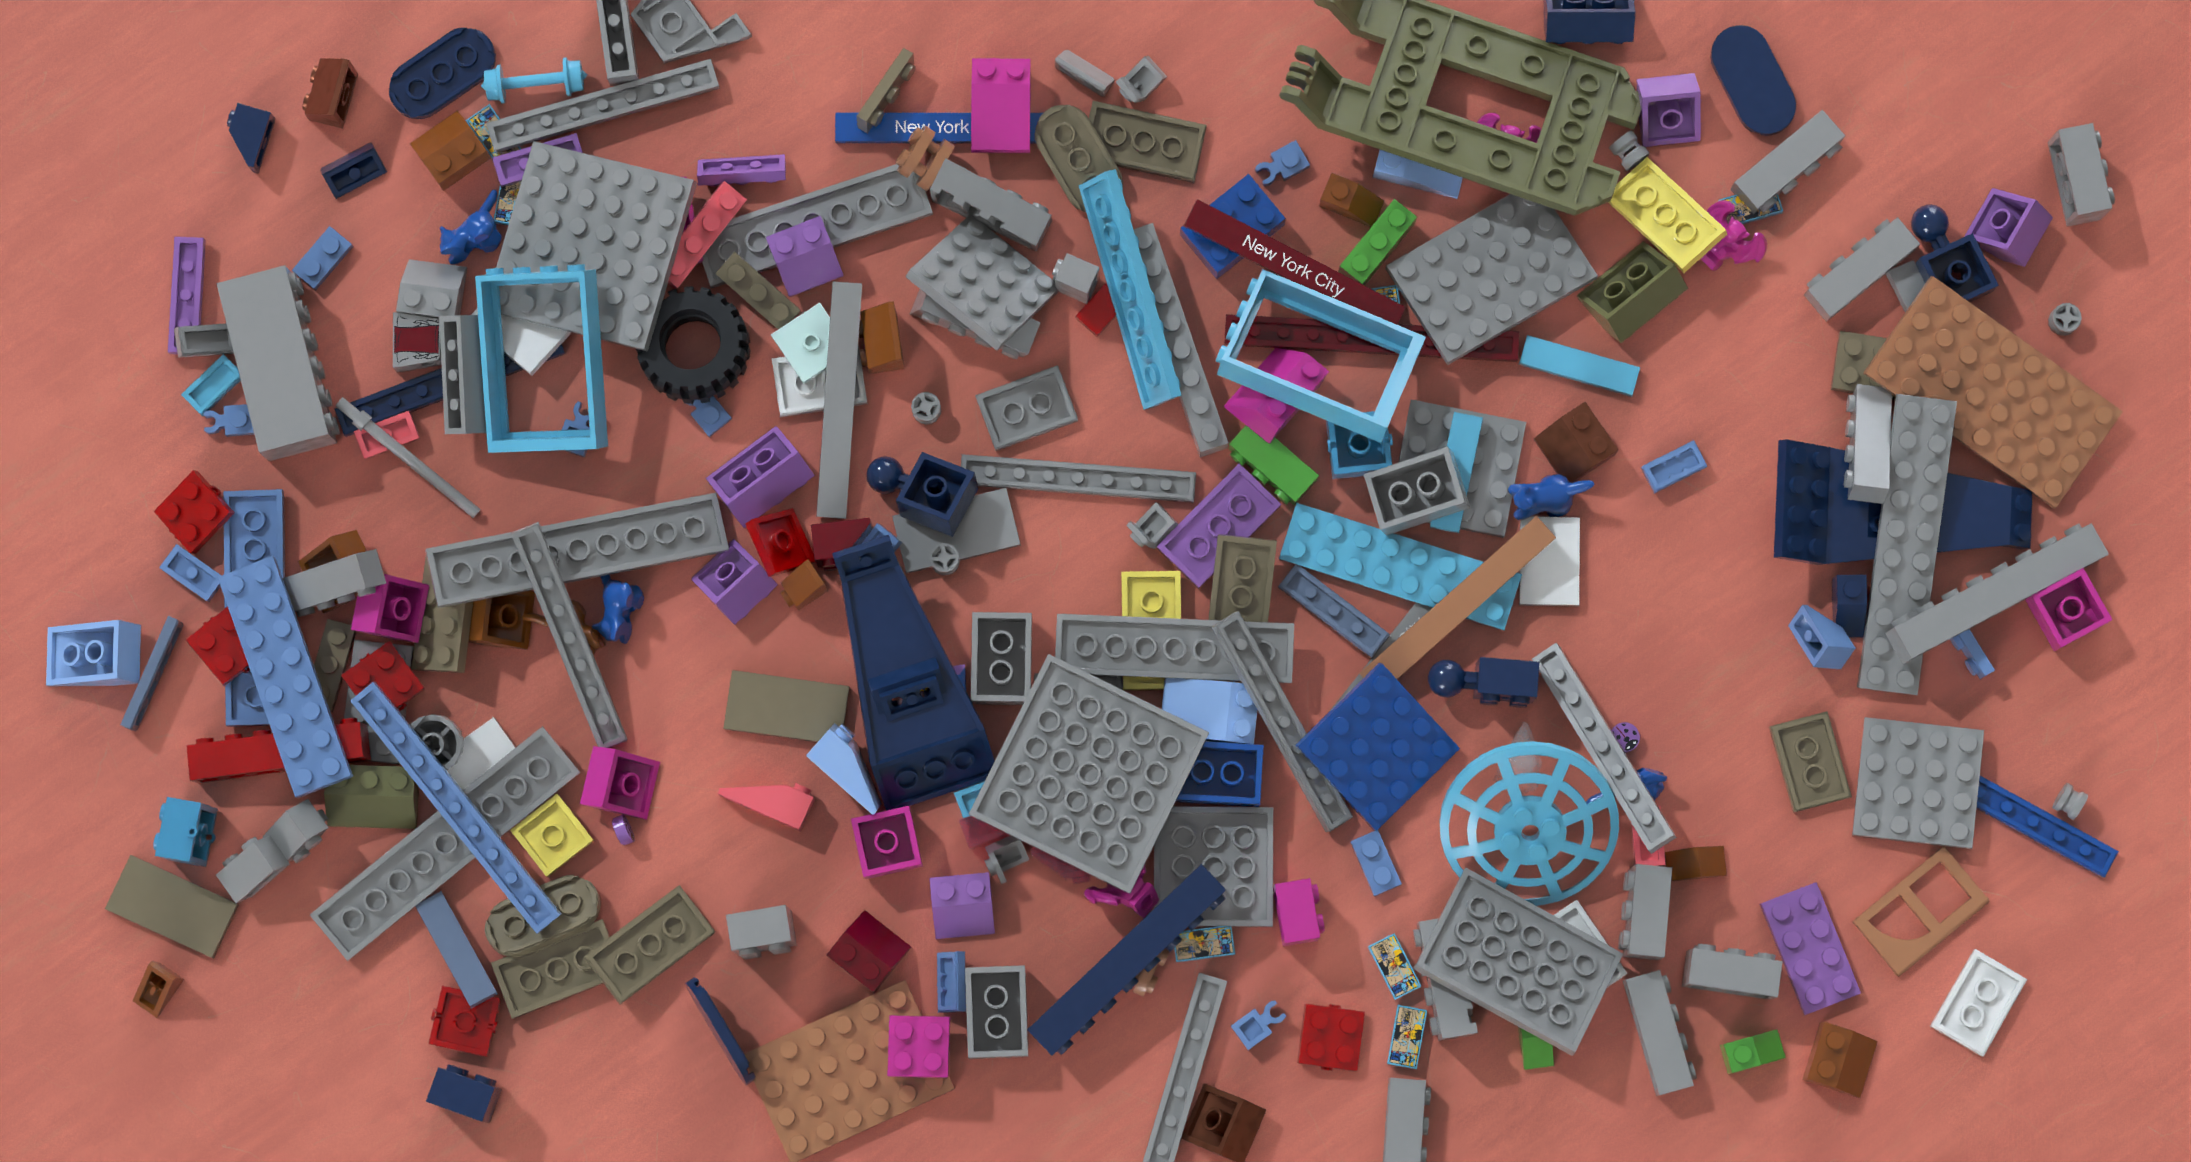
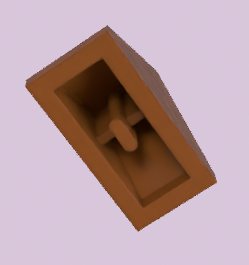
(1696, 863)
(156, 988)

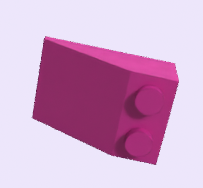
(1000, 105)

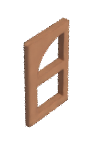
(1902, 953)

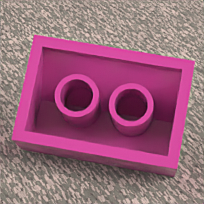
(1265, 414)

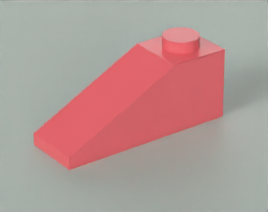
(776, 802)

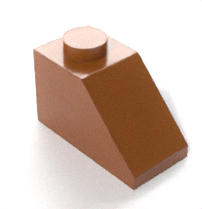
(1351, 200)
(802, 586)

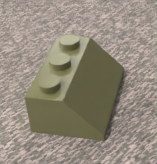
(1633, 291)
(373, 799)

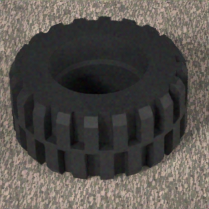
(718, 373)

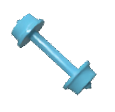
(571, 76)

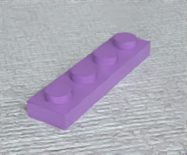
(186, 285)

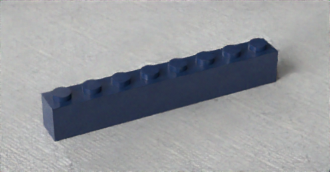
(1127, 959)

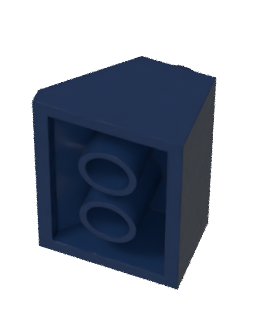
(1589, 21)

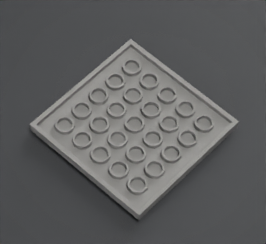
(601, 216)
(1089, 773)

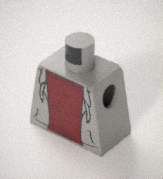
(415, 342)

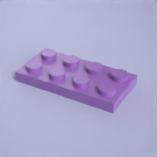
(1231, 508)
(1810, 948)

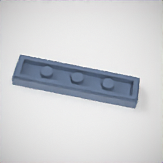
(1334, 611)
(152, 674)
(456, 949)

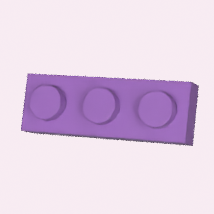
(512, 165)
(741, 170)

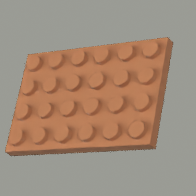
(834, 1077)

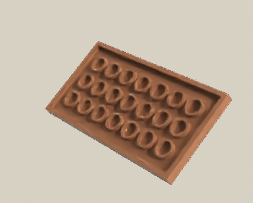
(2009, 397)

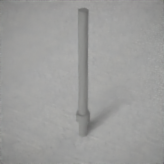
(363, 421)

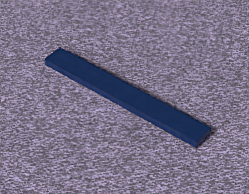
(411, 395)

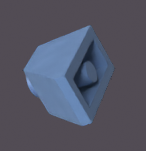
(1821, 639)

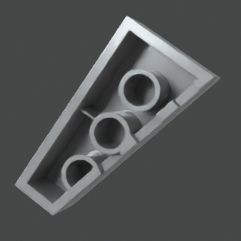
(993, 206)
(934, 313)
(1450, 1009)

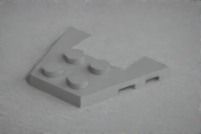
(680, 31)

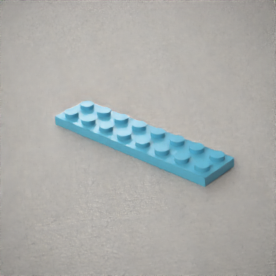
(1130, 289)
(1387, 562)

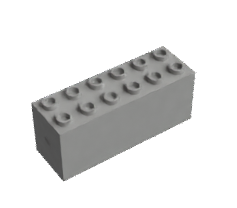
(278, 363)

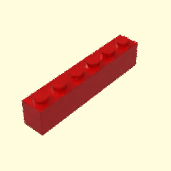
(259, 753)

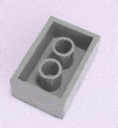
(2080, 174)
(1416, 491)
(1001, 658)
(1645, 912)
(761, 931)
(1732, 972)
(996, 1012)

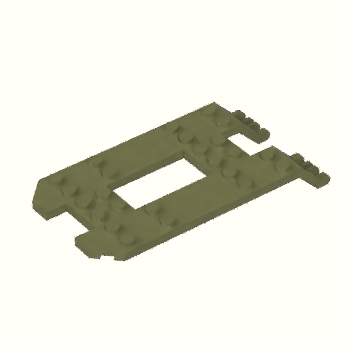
(1397, 120)

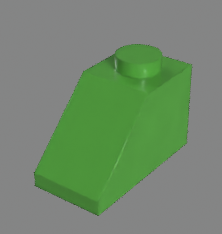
(1535, 1051)
(1752, 1051)

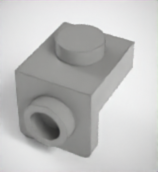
(1141, 80)
(1152, 527)
(1005, 855)

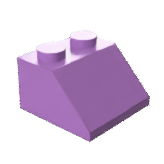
(1669, 109)
(2009, 226)
(804, 256)
(734, 582)
(962, 905)

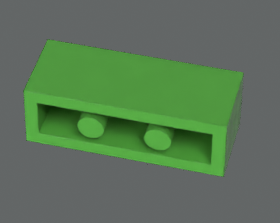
(1378, 243)
(1273, 465)

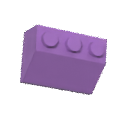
(760, 476)

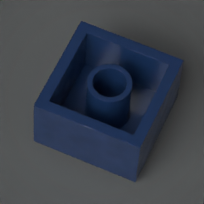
(463, 1094)

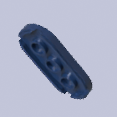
(441, 73)
(1753, 80)
(720, 1030)

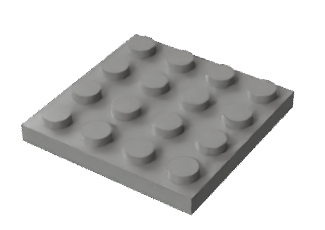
(983, 282)
(1494, 463)
(1918, 783)
(1233, 847)

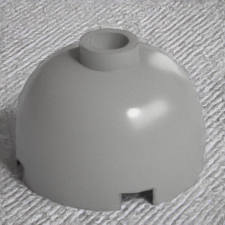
(441, 737)

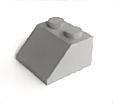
(431, 289)

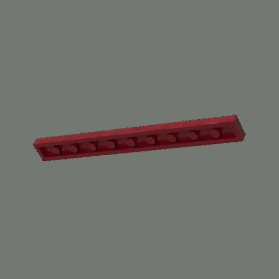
(1319, 336)

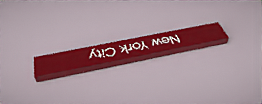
(1287, 261)

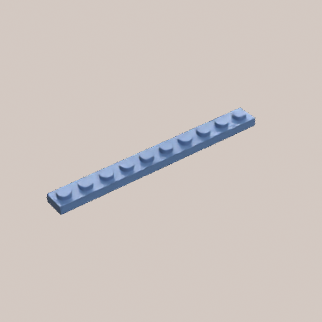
(455, 807)

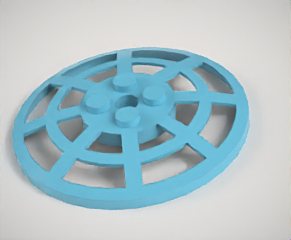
(1530, 811)

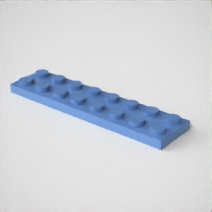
(250, 536)
(285, 677)

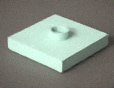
(805, 342)

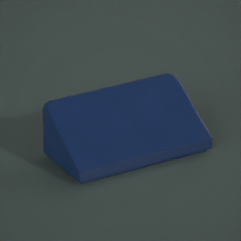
(353, 170)

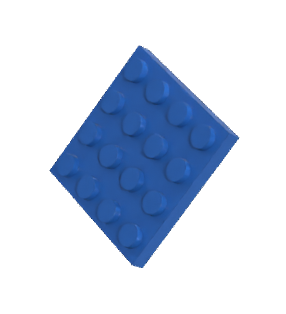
(1377, 746)

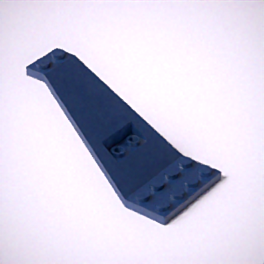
(1824, 527)
(926, 738)

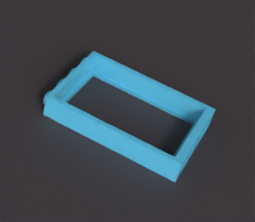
(1335, 314)
(493, 364)

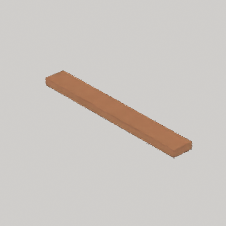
(1464, 599)

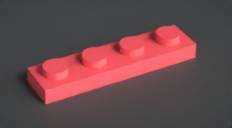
(704, 231)

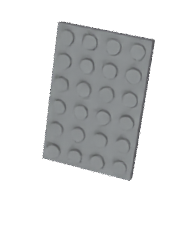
(1490, 274)
(1518, 961)

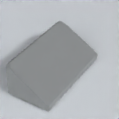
(1084, 72)

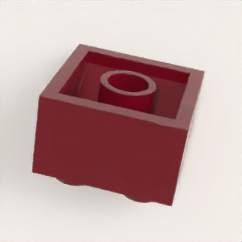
(835, 537)
(868, 951)

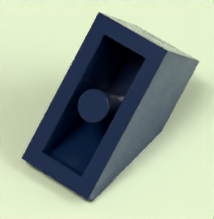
(251, 133)
(1850, 603)

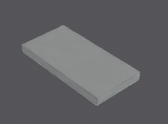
(983, 530)

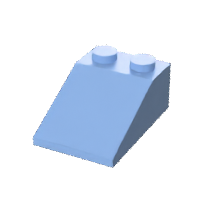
(1416, 175)
(94, 654)
(1214, 706)
(843, 762)

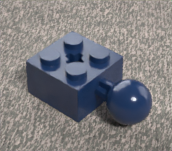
(1962, 256)
(932, 494)
(1492, 681)

